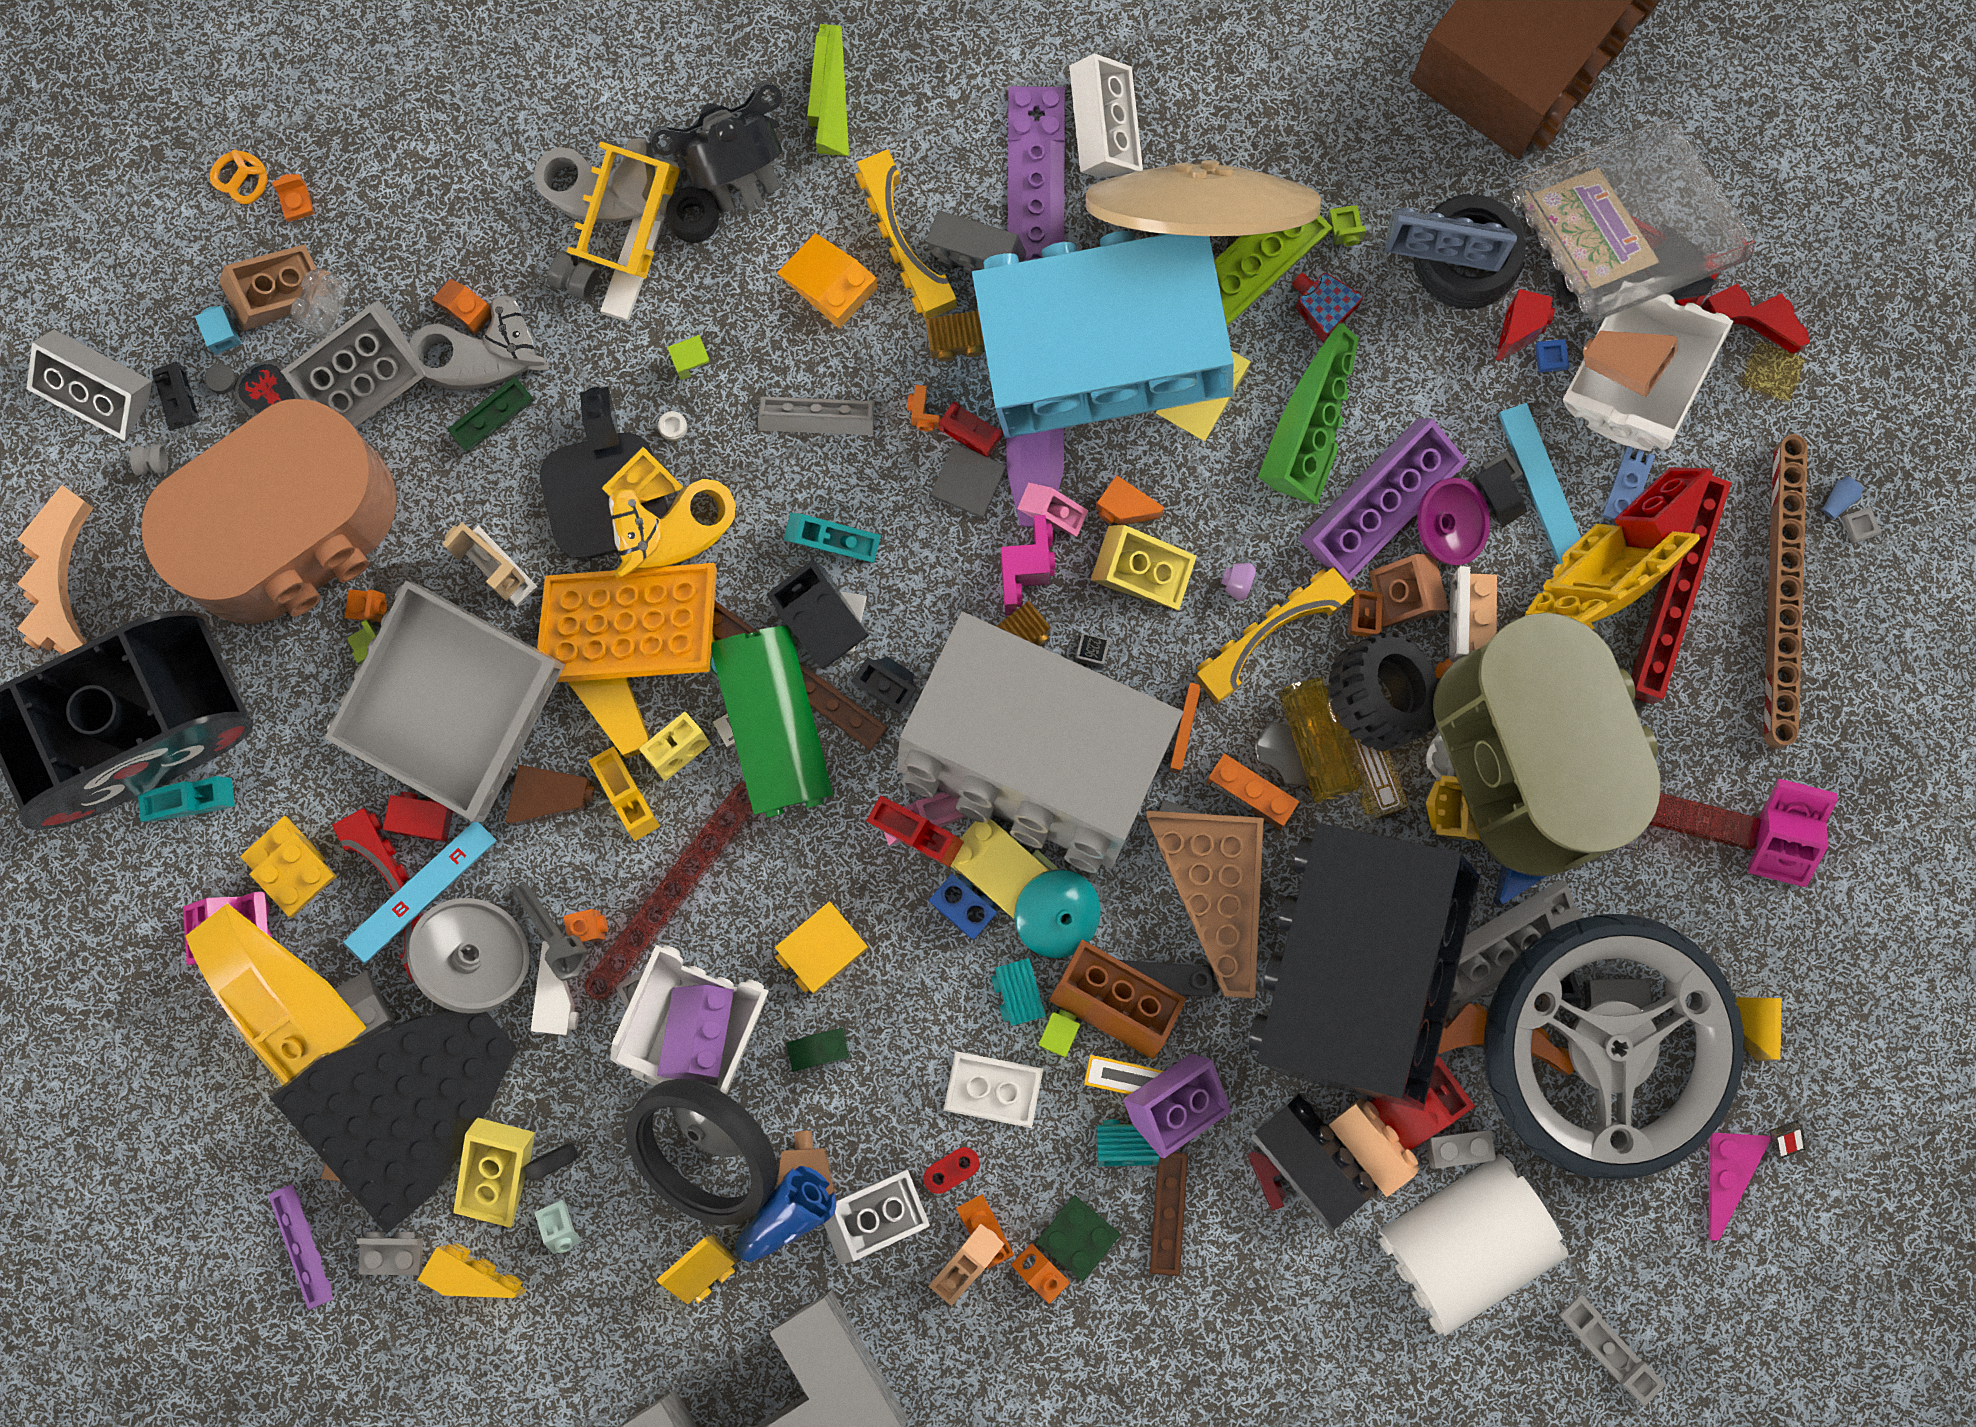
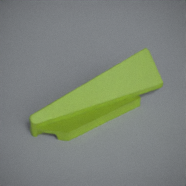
(828, 94)

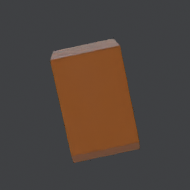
(1365, 613)

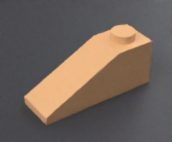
(966, 1264)

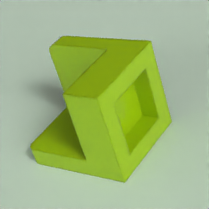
(688, 355)
(360, 640)

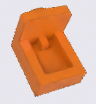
(917, 405)
(587, 925)

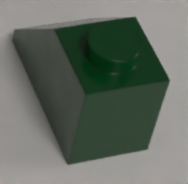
(818, 1049)

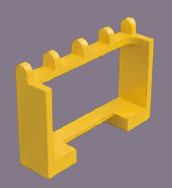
(663, 183)

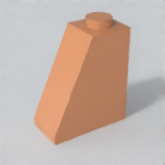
(1630, 358)

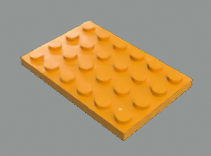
(629, 624)

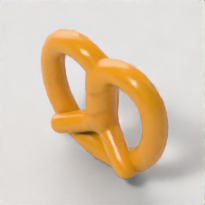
(239, 176)

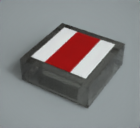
(1787, 1139)

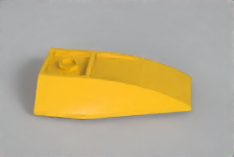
(270, 994)

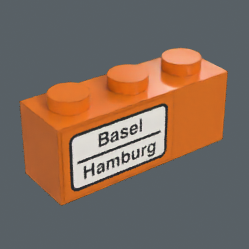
(1252, 791)

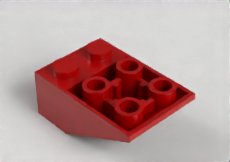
(1443, 1106)

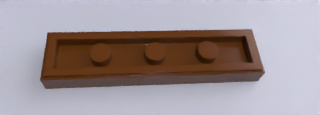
(1168, 1214)

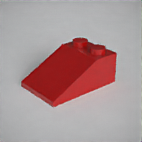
(1664, 507)

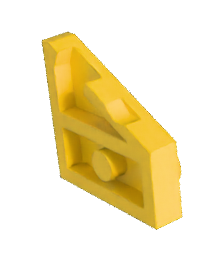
(645, 477)

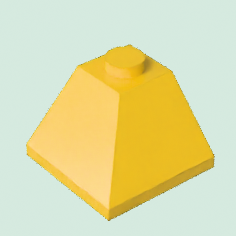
(1761, 1026)

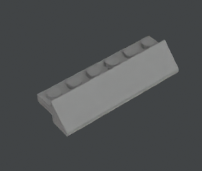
(1499, 942)

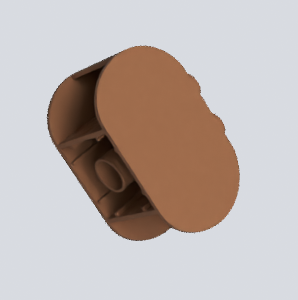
(271, 514)

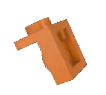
(293, 197)
(365, 605)

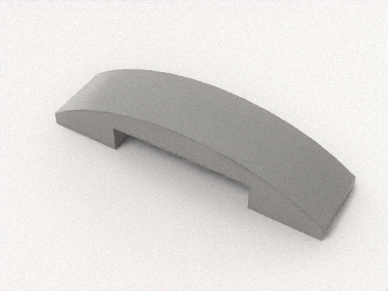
(1611, 1350)

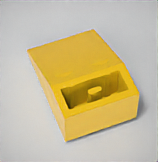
(458, 1274)

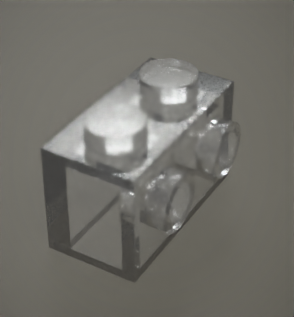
(319, 302)

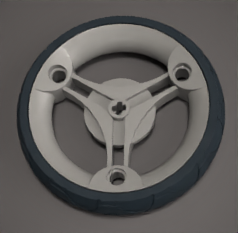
(1715, 1066)

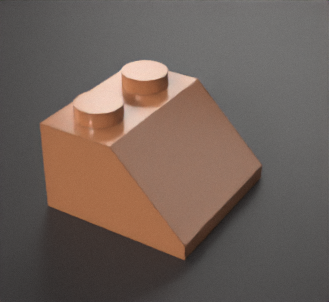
(1409, 589)

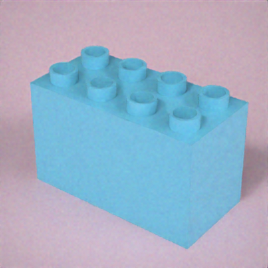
(1103, 331)

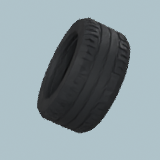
(1480, 291)

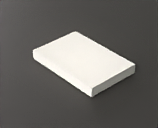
(1459, 614)
(993, 1089)

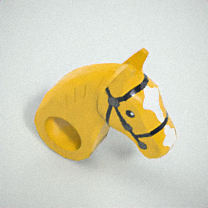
(677, 536)

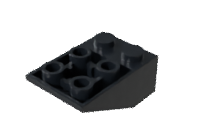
(818, 613)

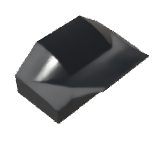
(886, 682)

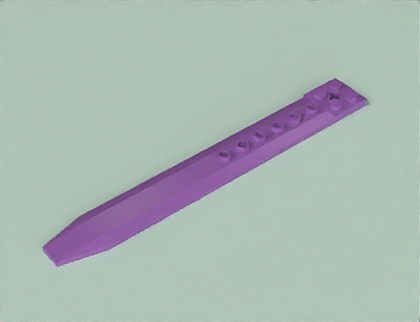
(1037, 217)

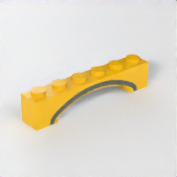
(931, 291)
(1324, 595)

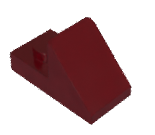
(1265, 1171)

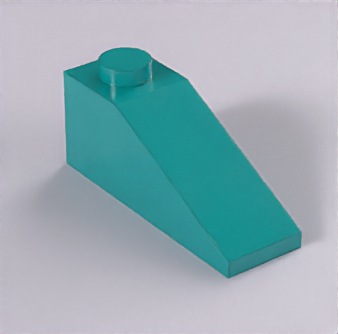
(831, 537)

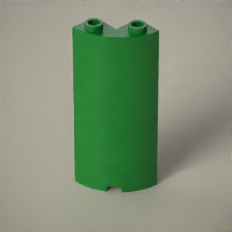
(771, 720)

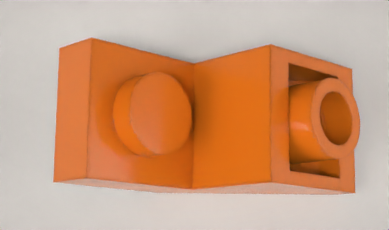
(979, 1212)

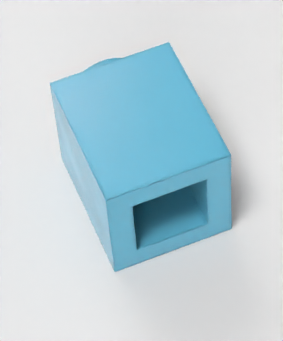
(217, 329)

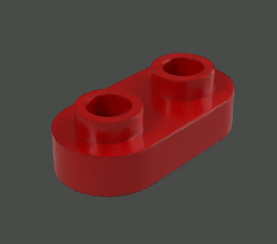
(951, 1170)

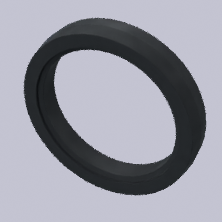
(732, 1120)

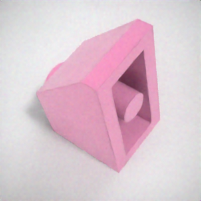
(1059, 509)

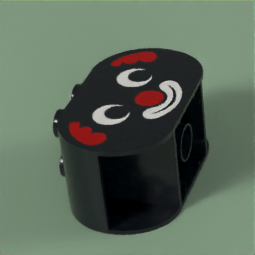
(117, 719)

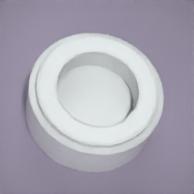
(672, 426)

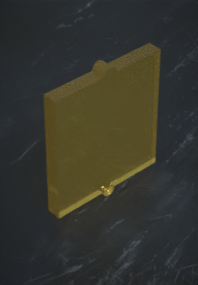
(1773, 371)

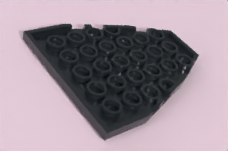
(398, 1106)

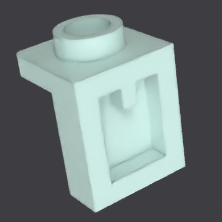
(557, 1228)

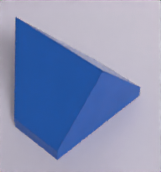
(1512, 883)

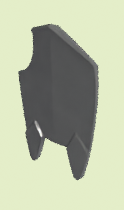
(1278, 750)

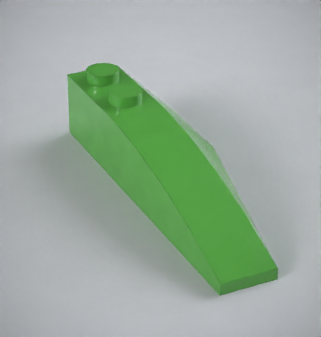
(1306, 433)

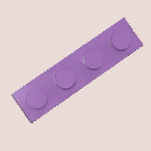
(300, 1246)

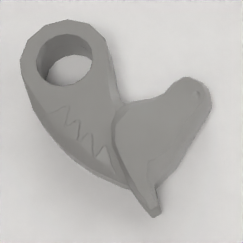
(624, 192)

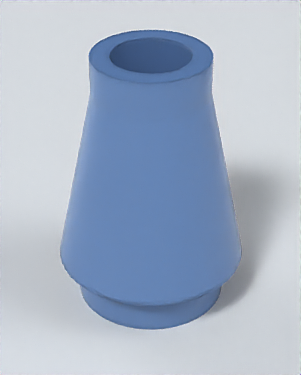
(1843, 495)

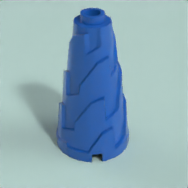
(789, 1213)

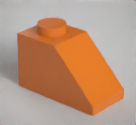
(463, 305)
(1126, 504)

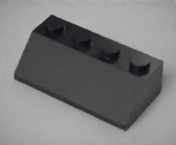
(1314, 1162)

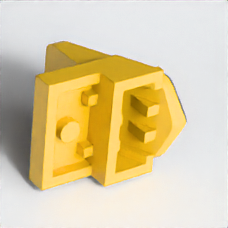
(1448, 810)

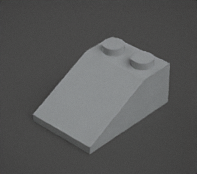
(875, 1217)

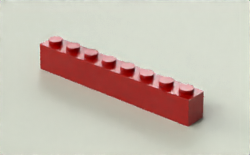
(1676, 600)

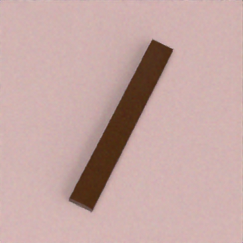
(821, 695)

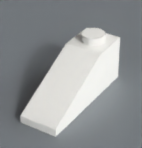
(553, 1002)

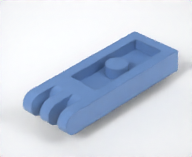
(1628, 482)

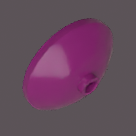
(1453, 521)

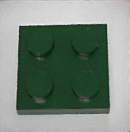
(1078, 1238)

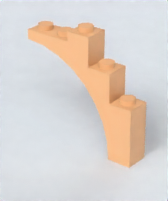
(50, 543)

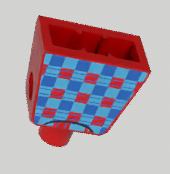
(1325, 302)

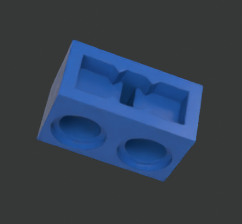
(958, 911)

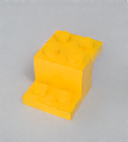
(288, 867)

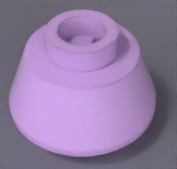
(1239, 580)

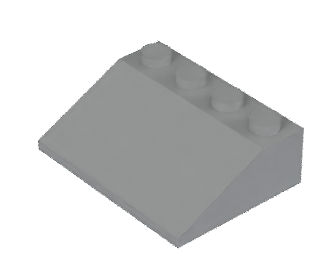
(357, 366)

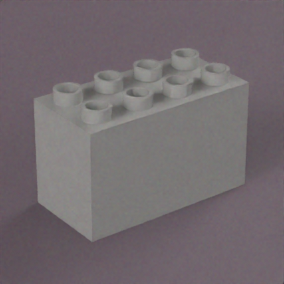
(1035, 743)

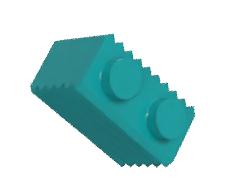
(1018, 992)
(1123, 1146)

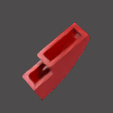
(915, 831)

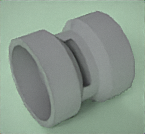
(149, 459)

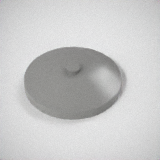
(468, 955)

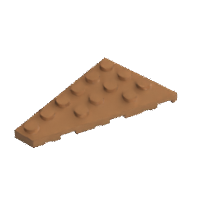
(1219, 881)

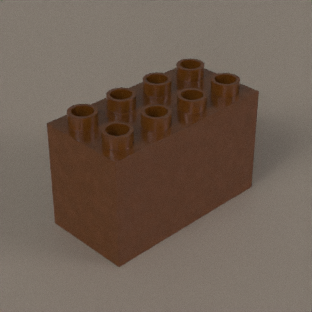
(1523, 62)

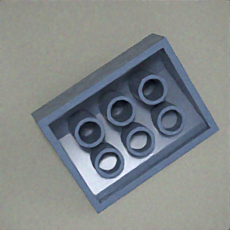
(1448, 239)

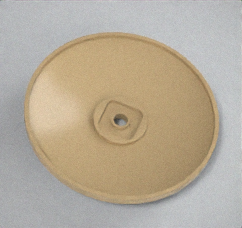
(1203, 201)

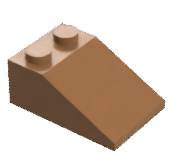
(265, 285)

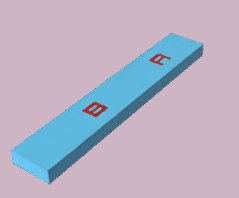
(419, 892)

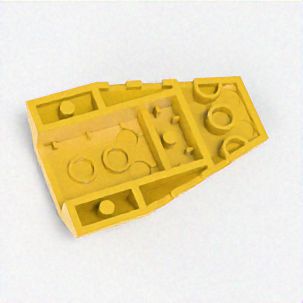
(1605, 575)

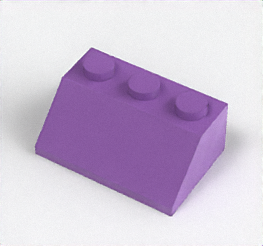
(695, 1033)
(1178, 1104)

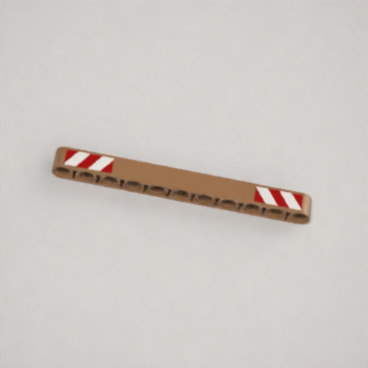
(1777, 602)

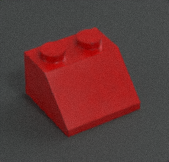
(1524, 321)

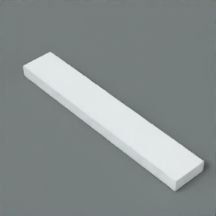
(625, 286)

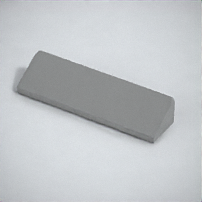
(816, 415)

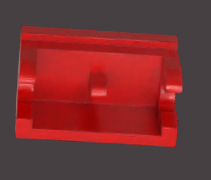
(970, 430)

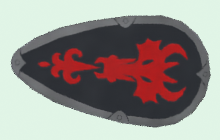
(263, 386)

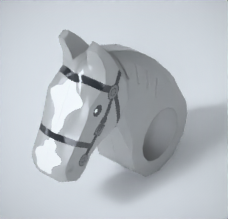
(478, 363)

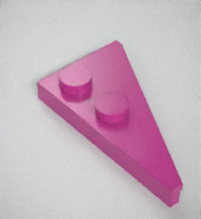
(1731, 1166)

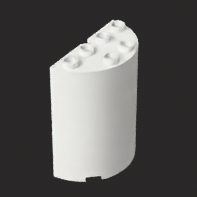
(1655, 418)
(1473, 1244)

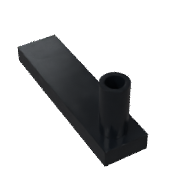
(1178, 977)

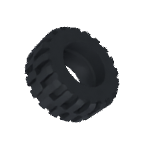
(1363, 705)

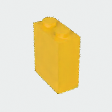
(820, 949)

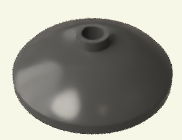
(704, 1132)

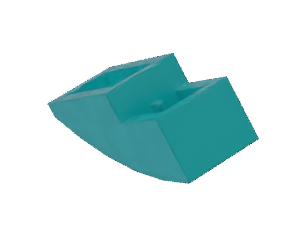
(186, 799)

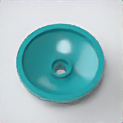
(1042, 906)

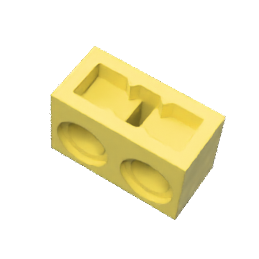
(674, 746)

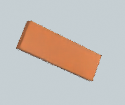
(1184, 728)

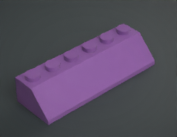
(1382, 499)

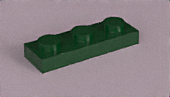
(490, 414)

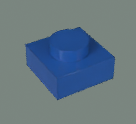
(1552, 355)

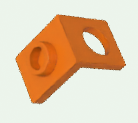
(1042, 1275)

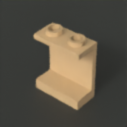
(504, 579)

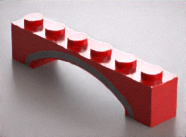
(362, 834)

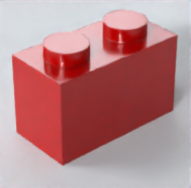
(417, 817)

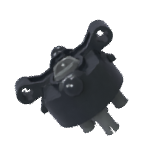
(729, 148)

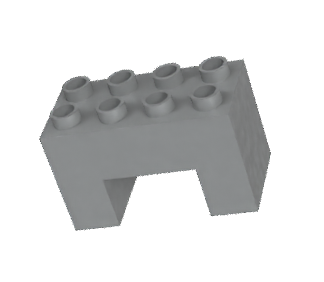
(832, 1368)

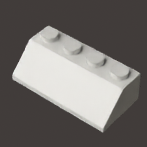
(1105, 117)

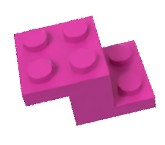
(1027, 564)
(1792, 833)
(251, 906)

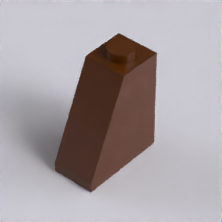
(546, 795)

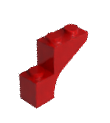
(1770, 318)

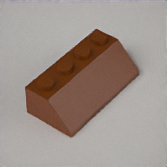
(1117, 999)

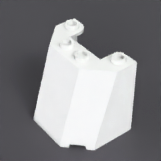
(644, 1024)

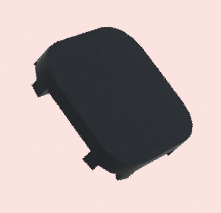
(575, 498)

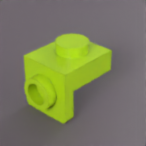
(1346, 225)

